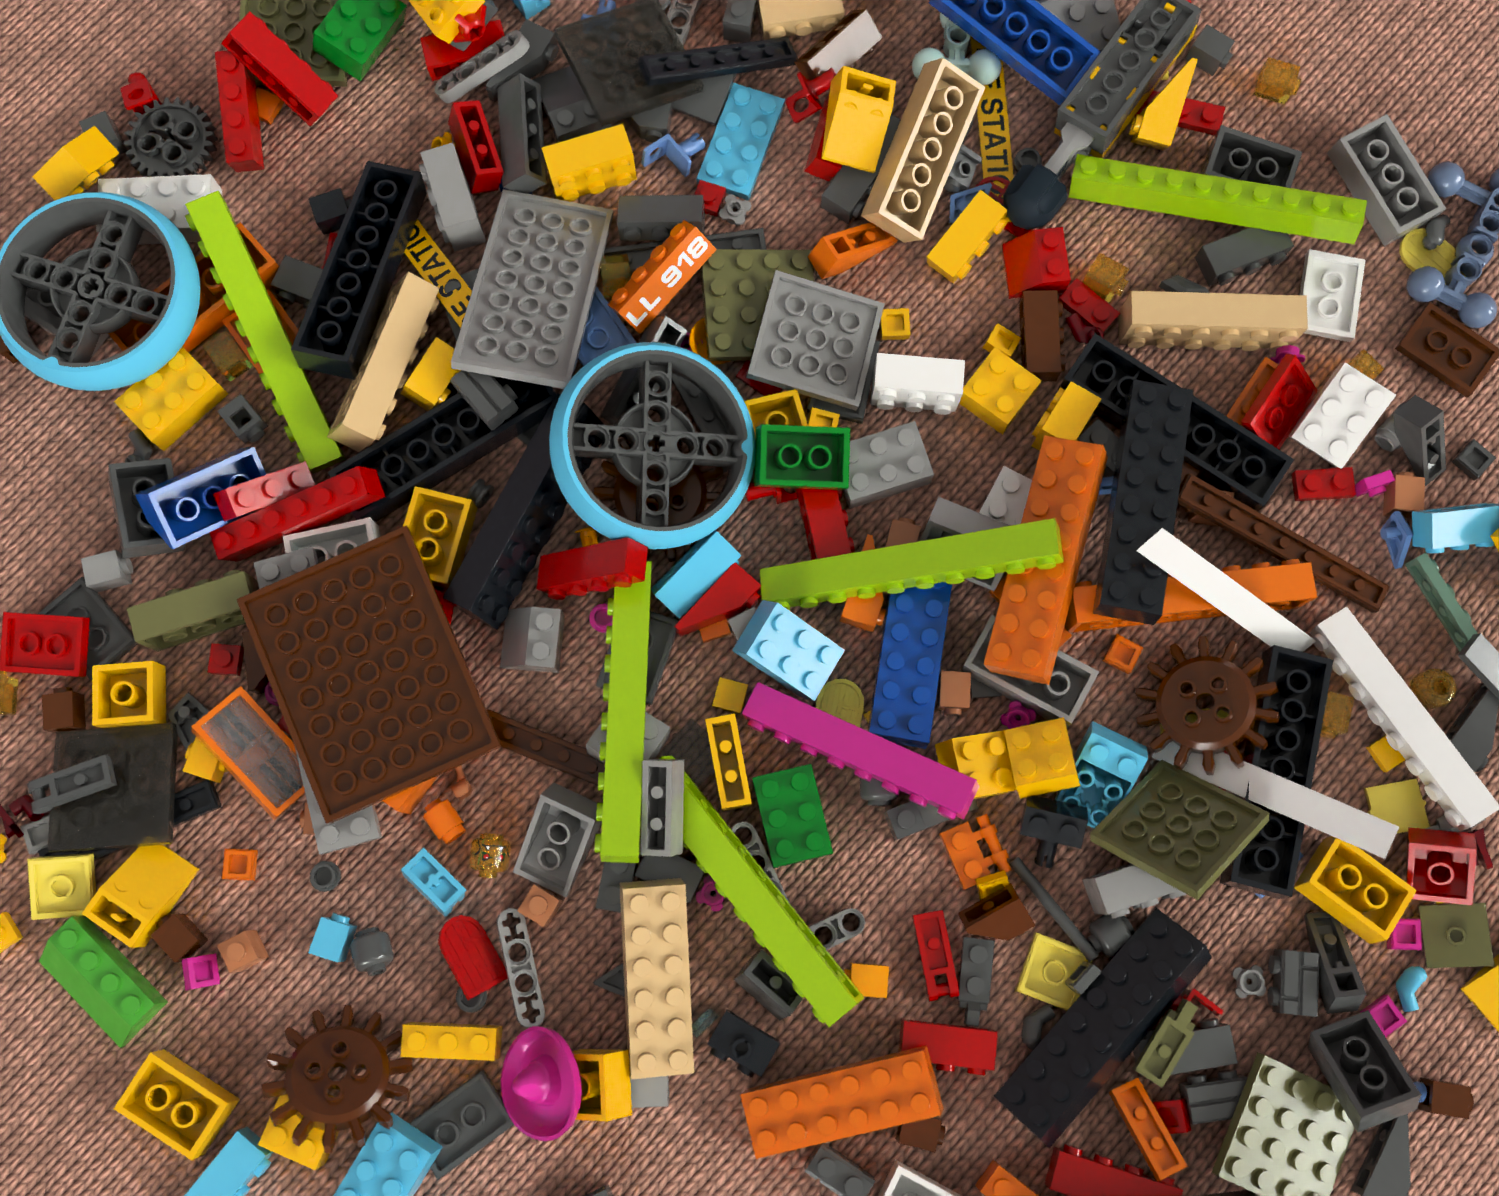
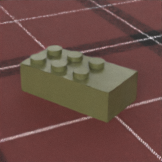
(191, 612)

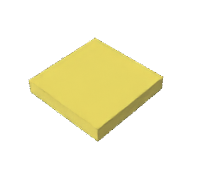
(60, 885)
(1047, 969)

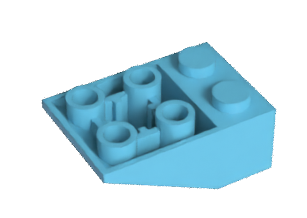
(1106, 771)

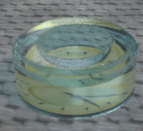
(704, 1022)

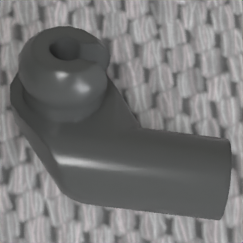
(1436, 232)
(142, 447)
(1033, 1024)

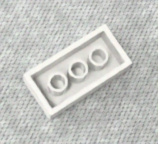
(165, 195)

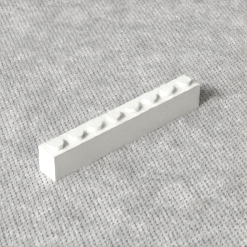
(1404, 721)

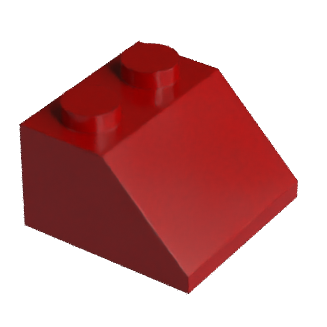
(1036, 262)
(1441, 865)

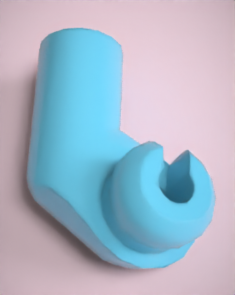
(1407, 986)

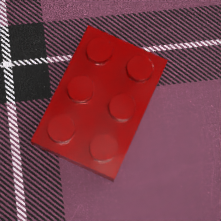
(1280, 402)
(44, 644)

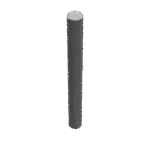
(1054, 909)

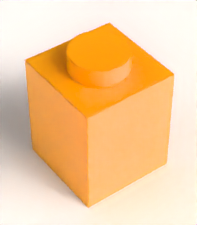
(869, 979)

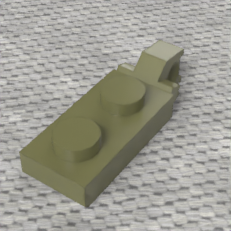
(1167, 1044)

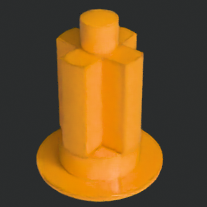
(588, 536)

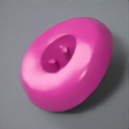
(541, 1084)

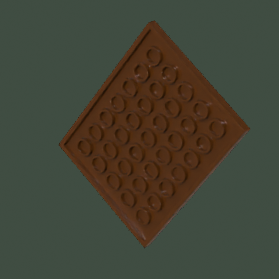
(368, 674)

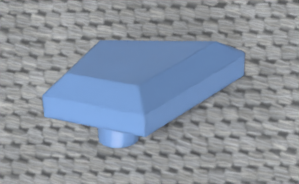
(960, 200)
(1397, 537)

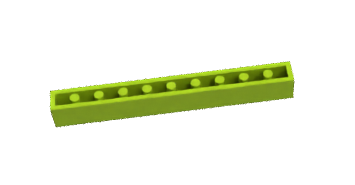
(1218, 199)
(264, 331)
(914, 565)
(624, 723)
(765, 909)

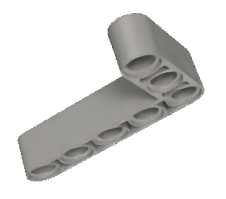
(833, 922)

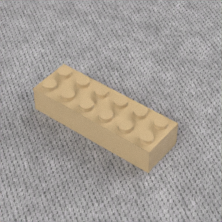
(923, 150)
(1212, 320)
(384, 363)
(656, 978)

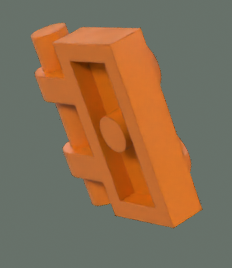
(965, 852)

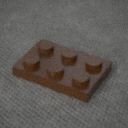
(1448, 349)

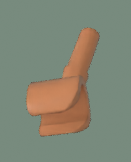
(462, 788)

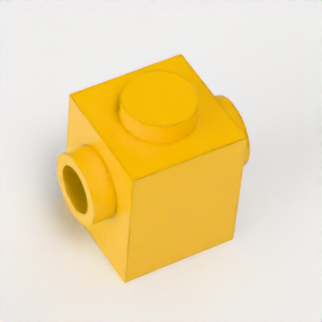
(202, 762)

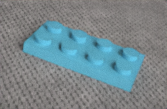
(741, 140)

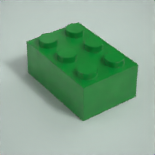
(358, 33)
(802, 457)
(792, 816)

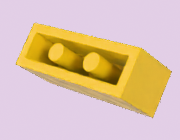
(968, 237)
(728, 762)
(451, 1041)

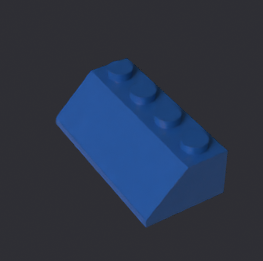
(186, 505)

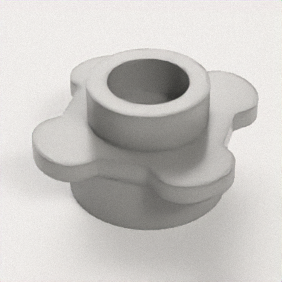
(735, 217)
(1257, 986)

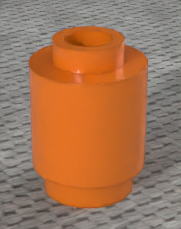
(444, 820)

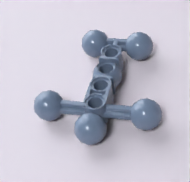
(1429, 283)

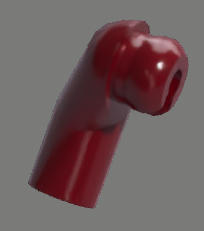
(1081, 332)

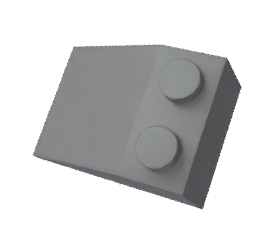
(558, 839)

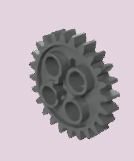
(181, 121)

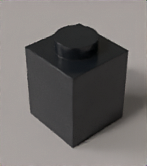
(330, 210)

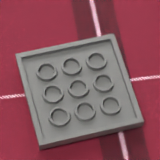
(815, 340)

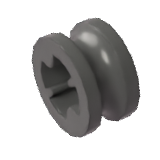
(480, 493)

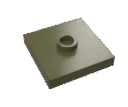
(1456, 935)

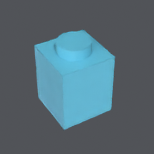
(333, 938)

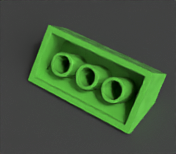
(101, 979)

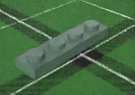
(1442, 599)

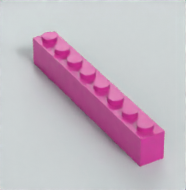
(862, 751)

